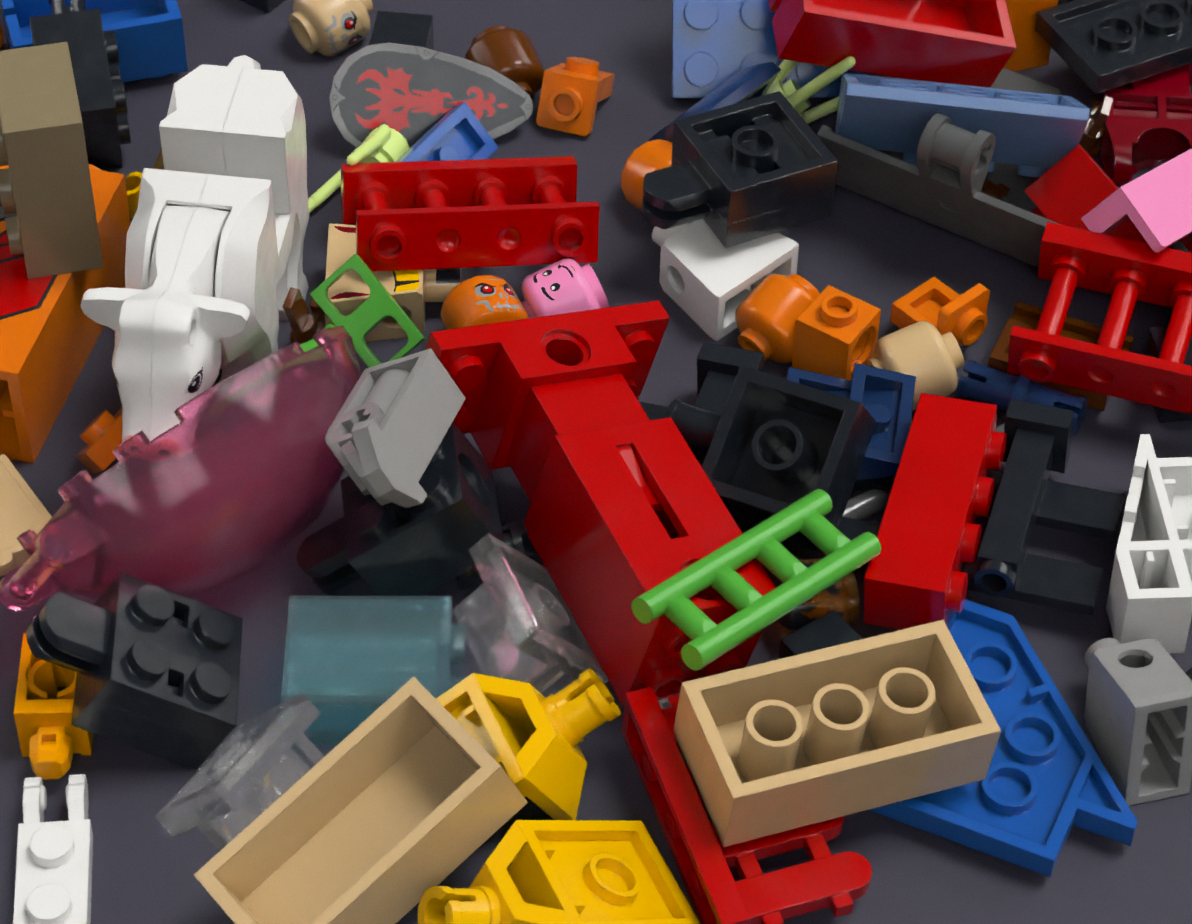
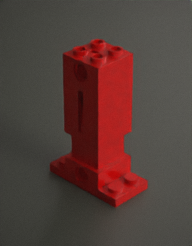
(607, 486)

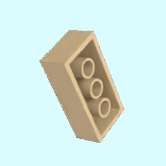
(834, 732)

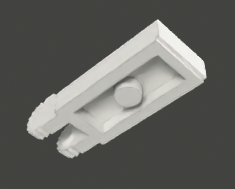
(54, 858)

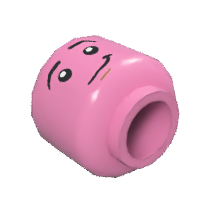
(562, 289)

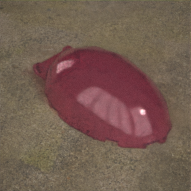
(207, 493)

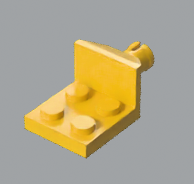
(534, 735)
(566, 877)

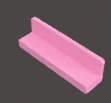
(1155, 203)

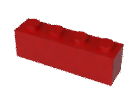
(933, 513)

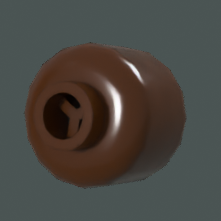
(510, 54)

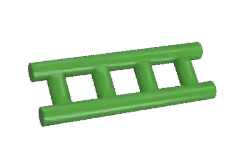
(754, 610)

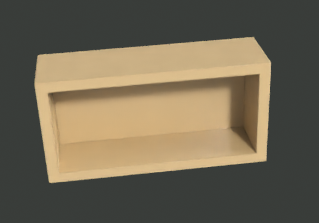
(367, 823)

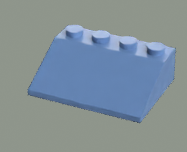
(893, 112)

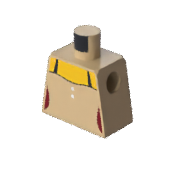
(407, 287)

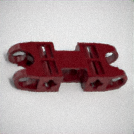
(1147, 123)

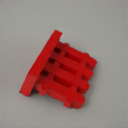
(704, 861)

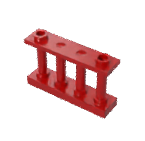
(468, 213)
(1129, 273)

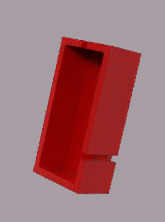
(899, 38)

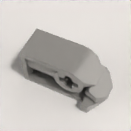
(395, 426)

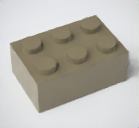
(46, 162)

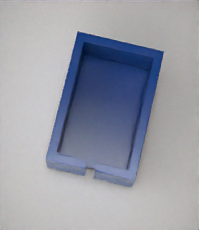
(145, 31)

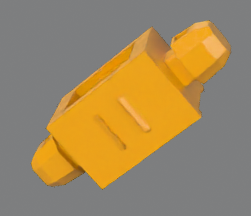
(44, 722)

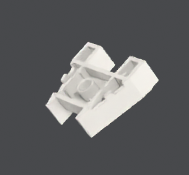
(1154, 553)

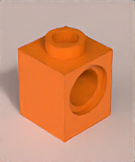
(835, 334)

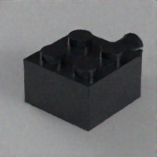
(95, 74)
(778, 443)

